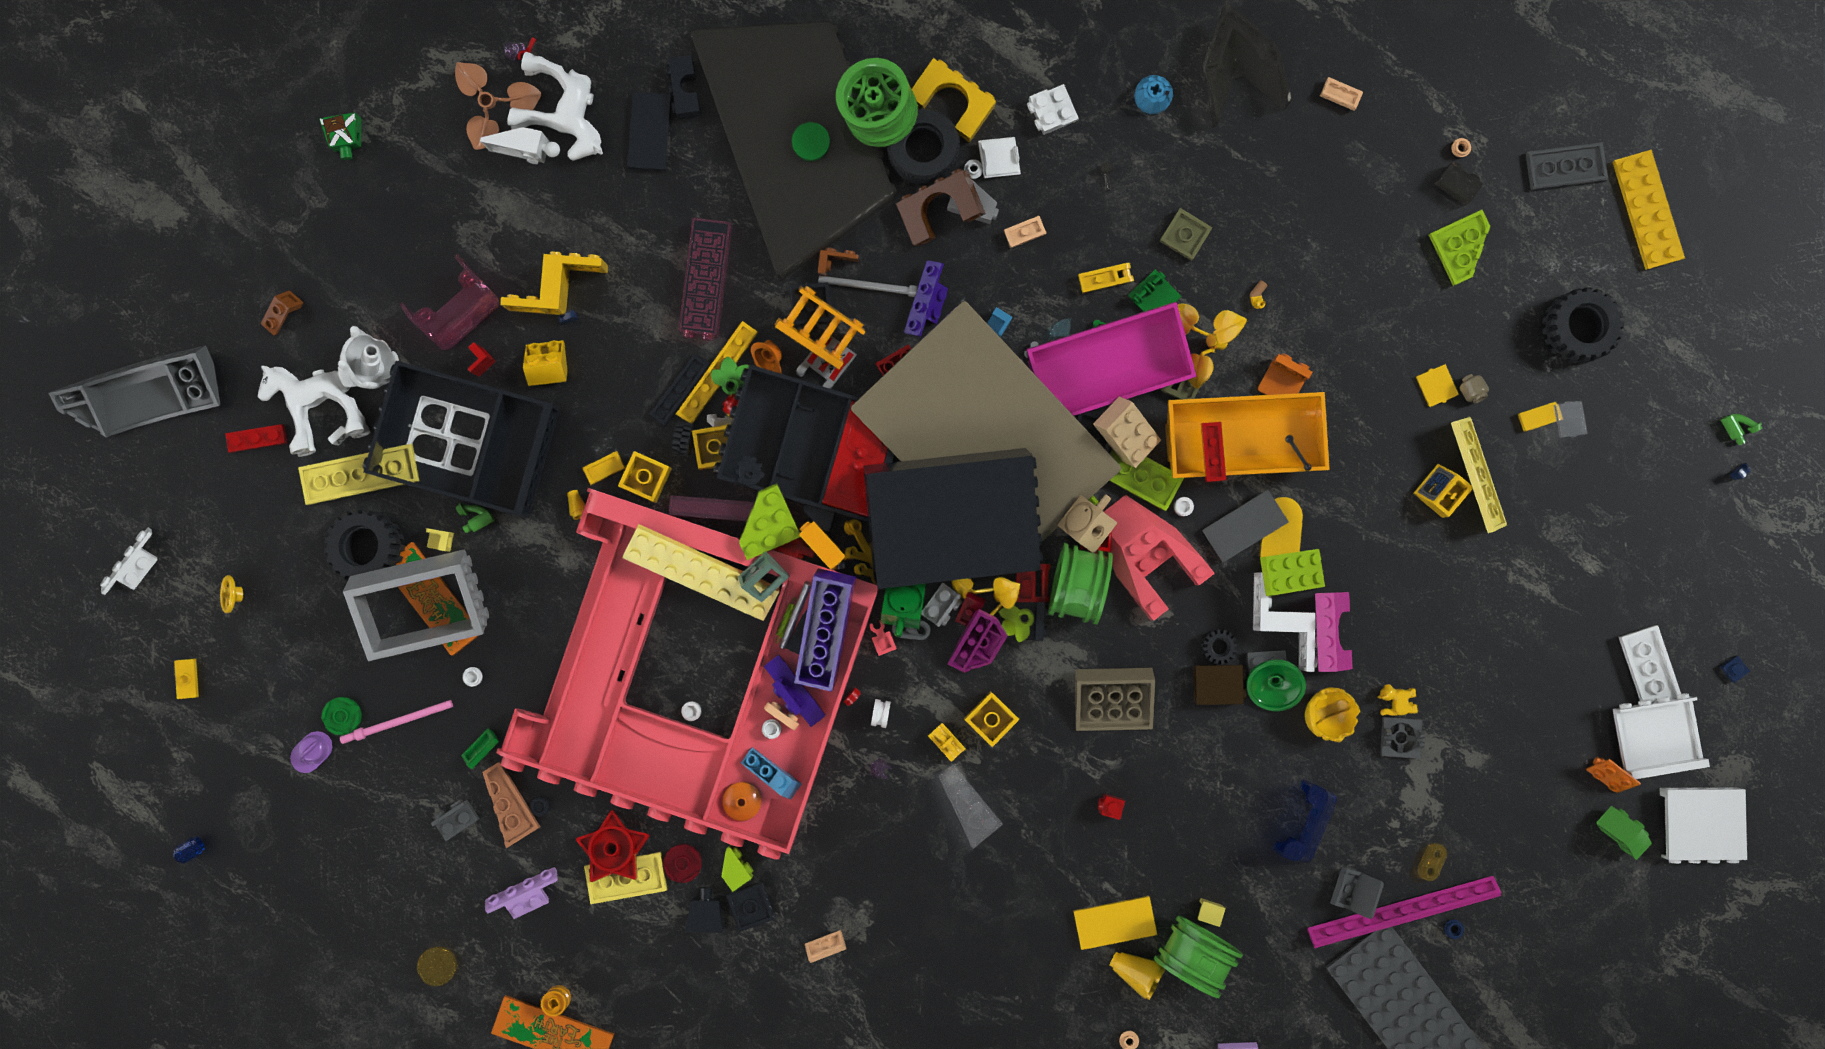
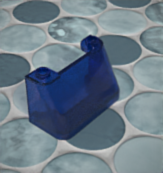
(1315, 825)

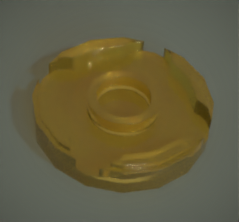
(437, 966)

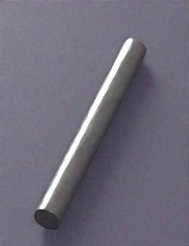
(795, 615)

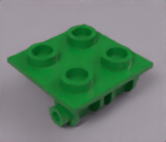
(1154, 292)

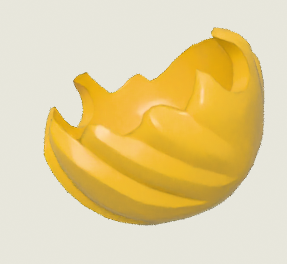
(1332, 714)

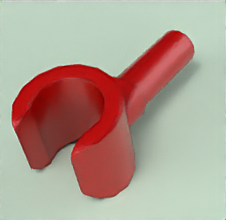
(528, 49)

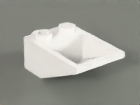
(522, 143)

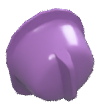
(311, 752)

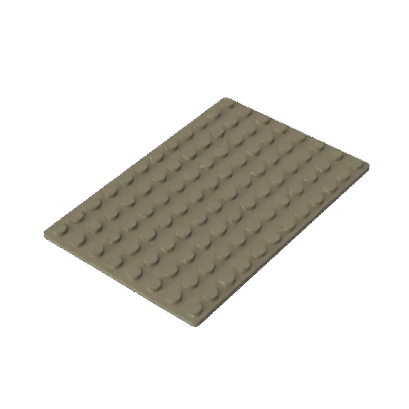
(974, 395)

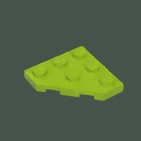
(1461, 245)
(768, 524)

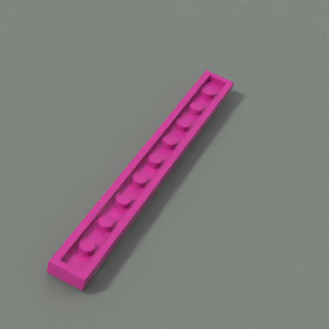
(1405, 911)

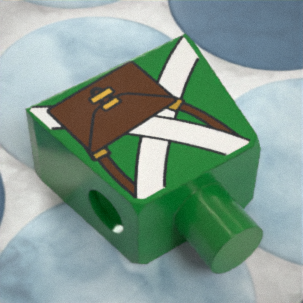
(342, 133)

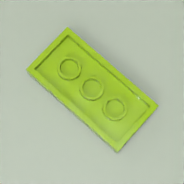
(1148, 481)
(1292, 572)

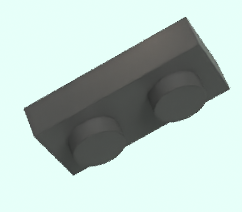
(1255, 658)

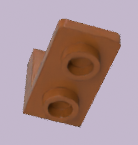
(825, 264)
(279, 309)

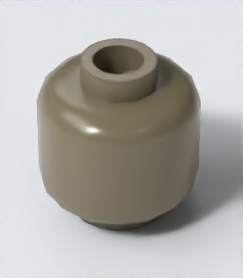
(1474, 388)

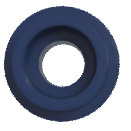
(1459, 929)

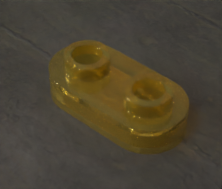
(1430, 861)

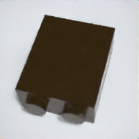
(1218, 684)

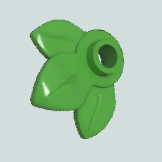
(728, 373)

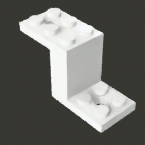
(1286, 622)

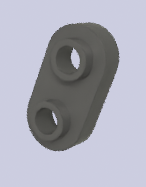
(911, 633)

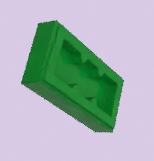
(480, 748)

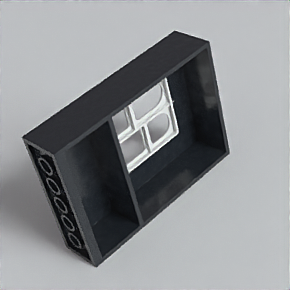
(507, 454)

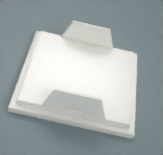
(999, 157)

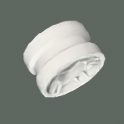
(880, 713)

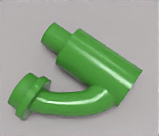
(1734, 429)
(474, 524)

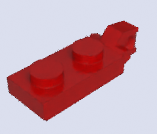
(796, 548)

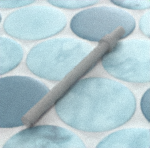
(911, 291)

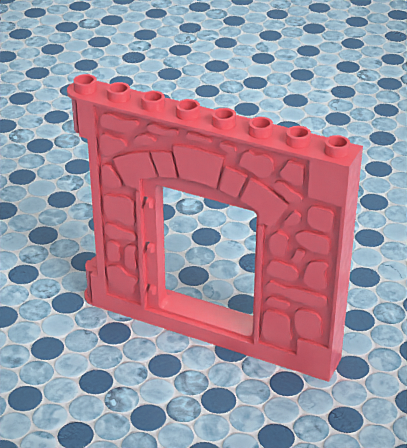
(652, 759)

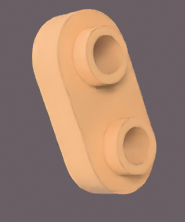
(788, 719)

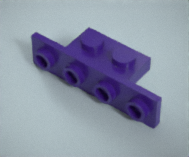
(928, 299)
(795, 695)

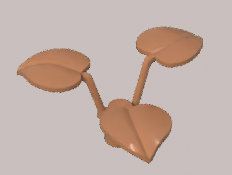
(470, 80)

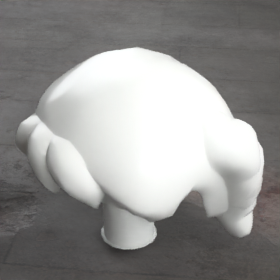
(365, 361)

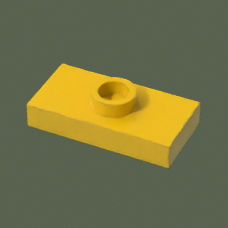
(186, 678)

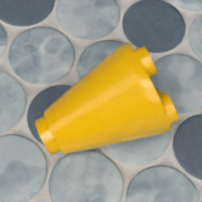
(1138, 972)

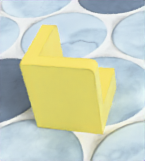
(439, 540)
(1211, 912)

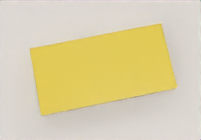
(614, 887)

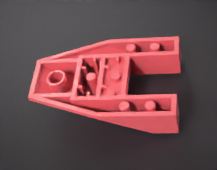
(1141, 545)

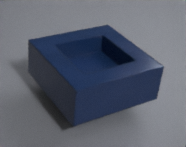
(1735, 669)

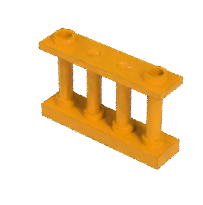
(818, 346)

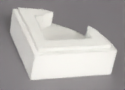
(714, 421)

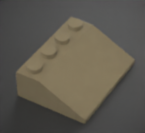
(1114, 699)

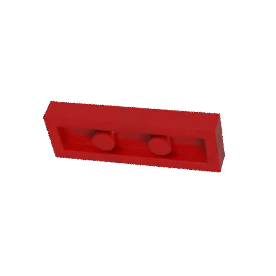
(256, 438)
(1213, 451)

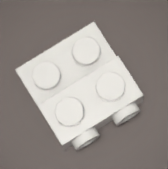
(1052, 109)

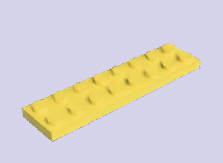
(695, 571)

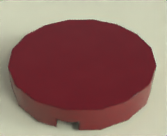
(682, 863)

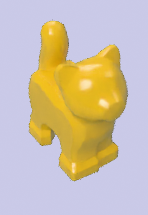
(1399, 699)

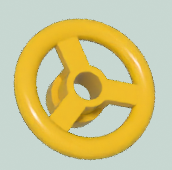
(230, 594)

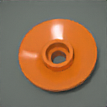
(744, 791)

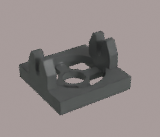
(1387, 736)

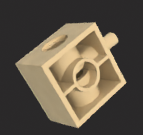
(1088, 522)

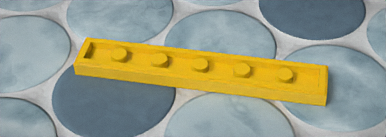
(706, 387)

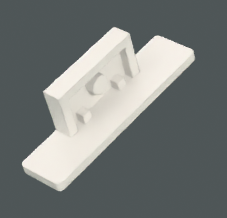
(133, 566)

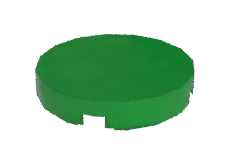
(810, 141)
(341, 716)

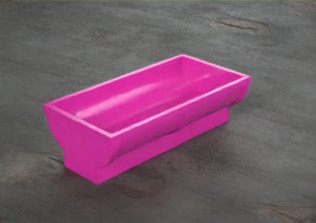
(1115, 360)

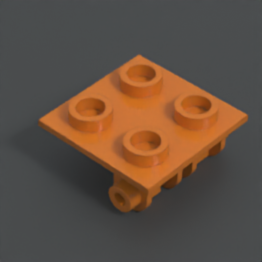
(1612, 775)

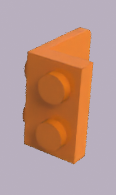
(1284, 376)

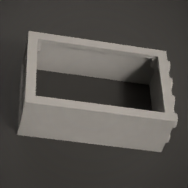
(407, 573)

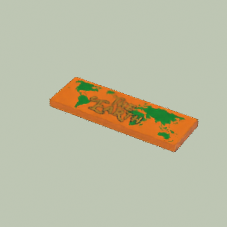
(434, 600)
(535, 1029)

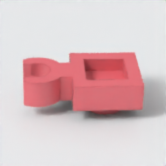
(883, 641)

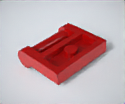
(1027, 585)

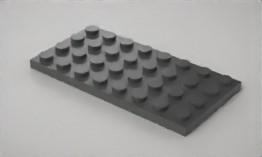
(1399, 995)

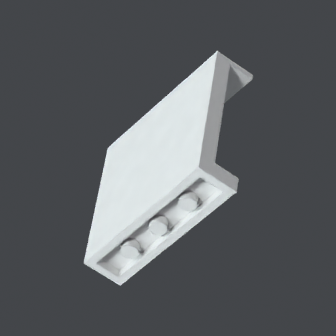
(1659, 736)
(1705, 824)

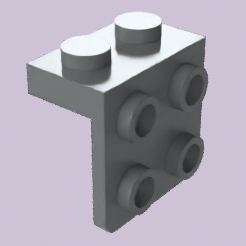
(1357, 892)

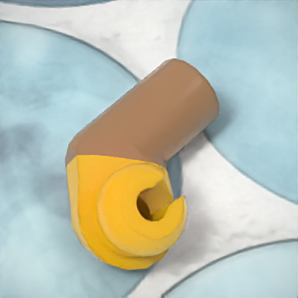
(1256, 295)

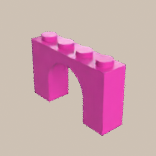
(1328, 612)

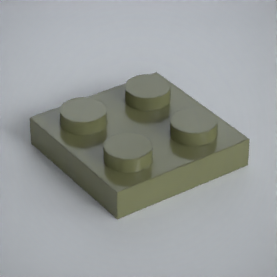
(1186, 234)

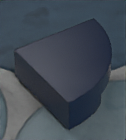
(568, 317)
(1740, 472)

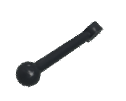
(1289, 439)

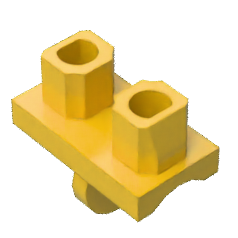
(946, 742)

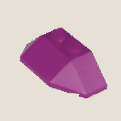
(978, 642)

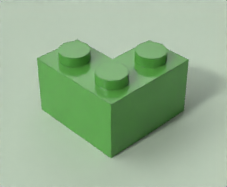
(1627, 833)

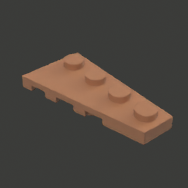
(511, 809)

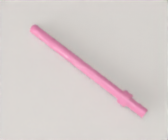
(361, 733)

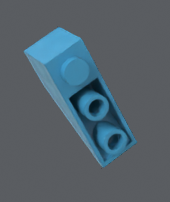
(771, 774)

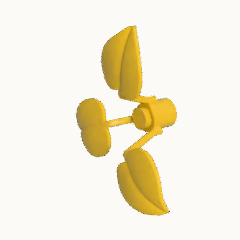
(1227, 327)
(1004, 591)

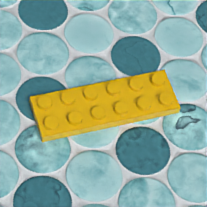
(1648, 209)

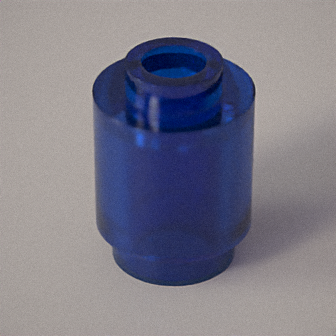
(188, 850)

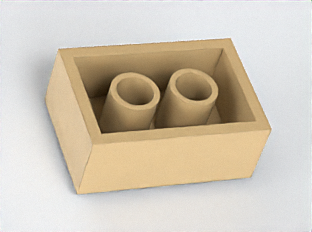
(1127, 431)

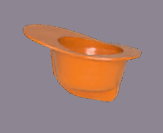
(767, 355)

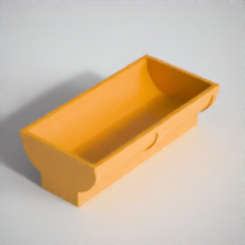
(1252, 433)

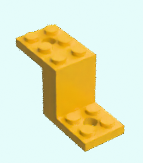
(554, 283)

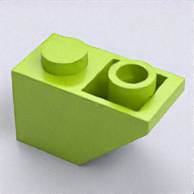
(734, 870)

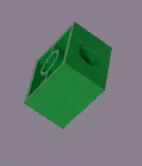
(903, 607)

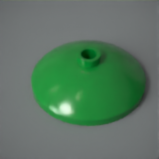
(1279, 693)

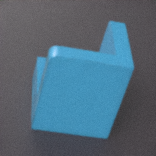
(999, 321)

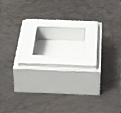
(338, 436)

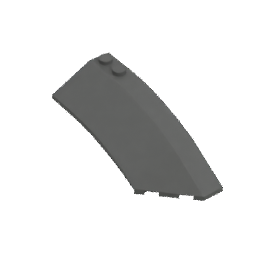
(142, 392)

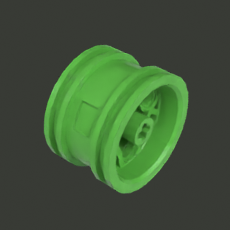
(868, 90)
(1080, 583)
(1198, 957)

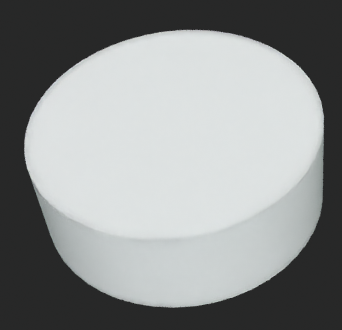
(1183, 506)
(691, 711)

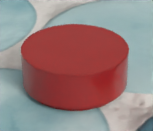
(852, 696)

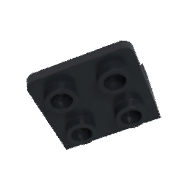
(1037, 629)

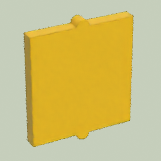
(1437, 385)

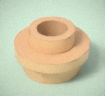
(1466, 147)
(1129, 1034)

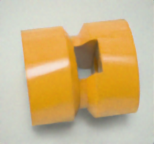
(555, 1000)

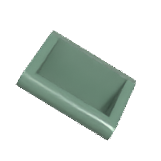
(756, 571)

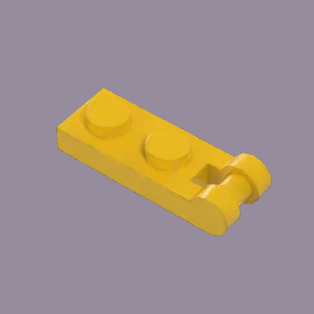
(1105, 278)

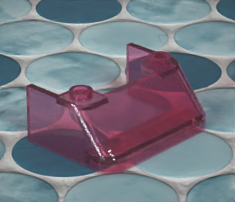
(458, 314)

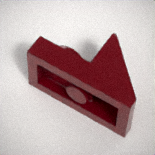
(969, 606)

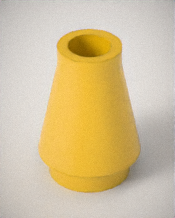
(576, 504)

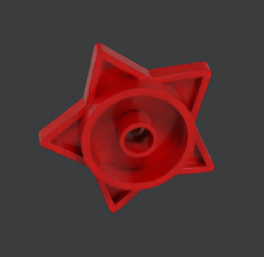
(599, 845)

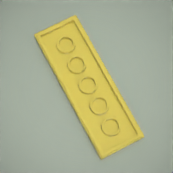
(1479, 474)
(346, 477)

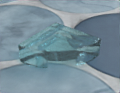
(1061, 328)

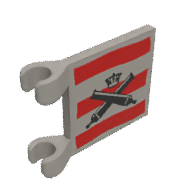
(824, 368)

